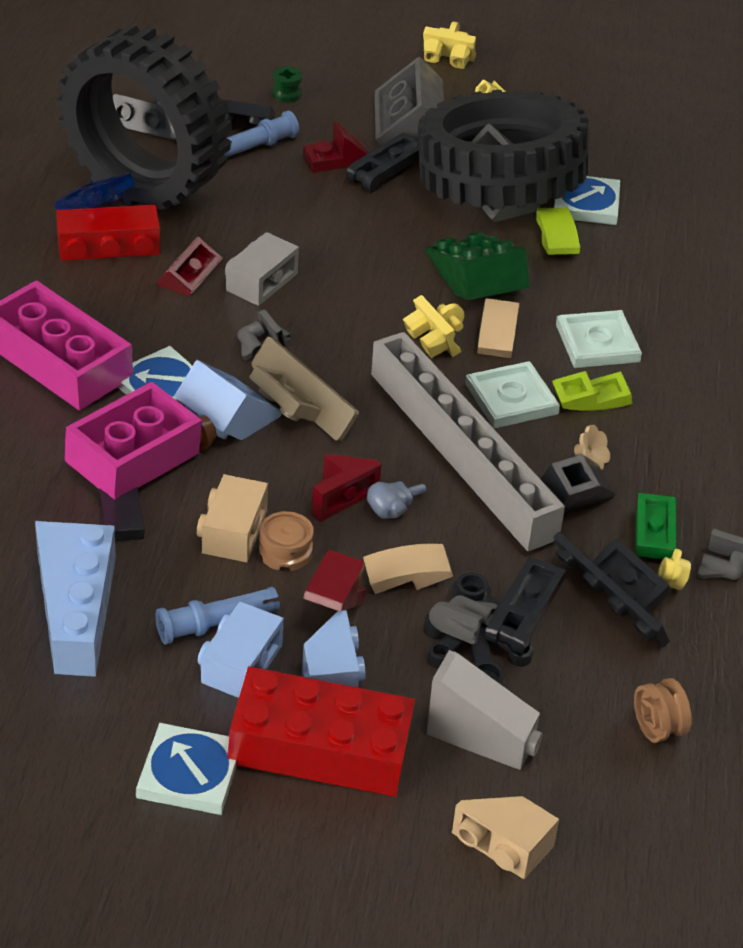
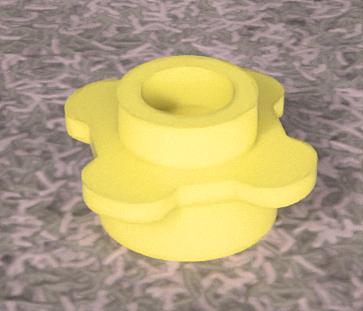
(675, 570)

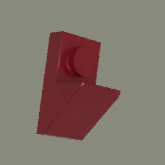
(336, 153)
(343, 484)
(337, 582)

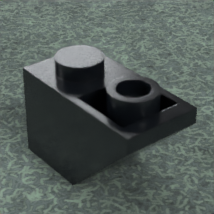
(577, 482)

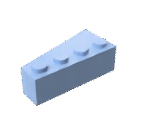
(76, 587)

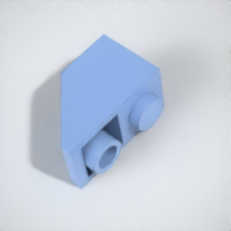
(332, 654)

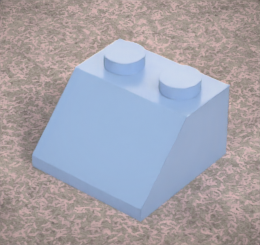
(225, 401)

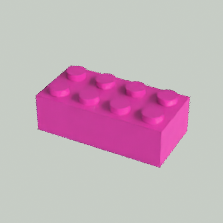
(62, 345)

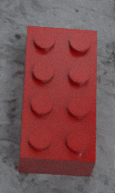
(320, 731)

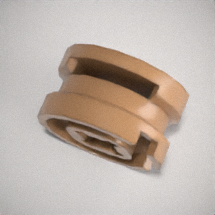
(286, 540)
(662, 710)

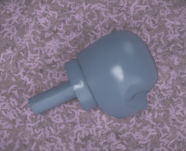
(392, 498)

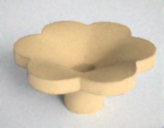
(593, 445)

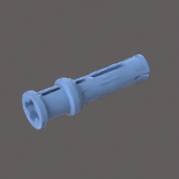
(265, 133)
(198, 617)

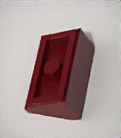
(190, 268)

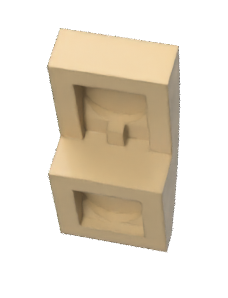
(498, 328)
(417, 563)

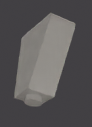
(481, 714)

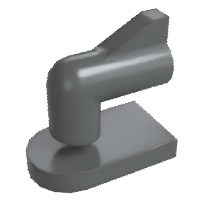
(248, 335)
(727, 545)
(462, 617)

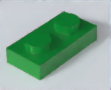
(655, 526)

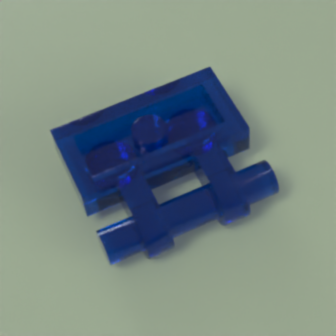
(95, 193)

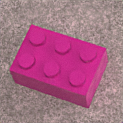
(132, 440)

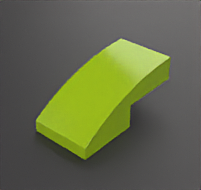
(558, 231)
(583, 394)

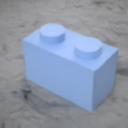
(242, 640)

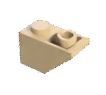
(507, 830)

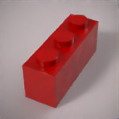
(108, 232)

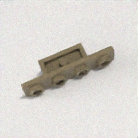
(300, 390)

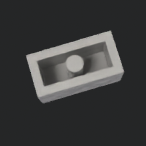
(262, 268)

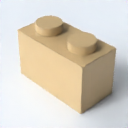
(233, 518)

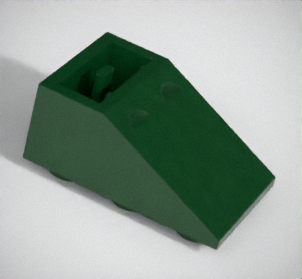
(480, 265)

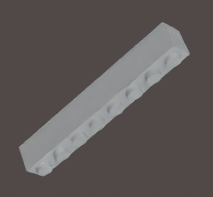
(467, 441)

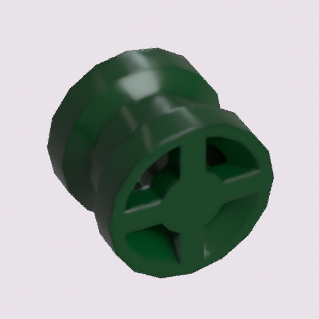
(287, 84)

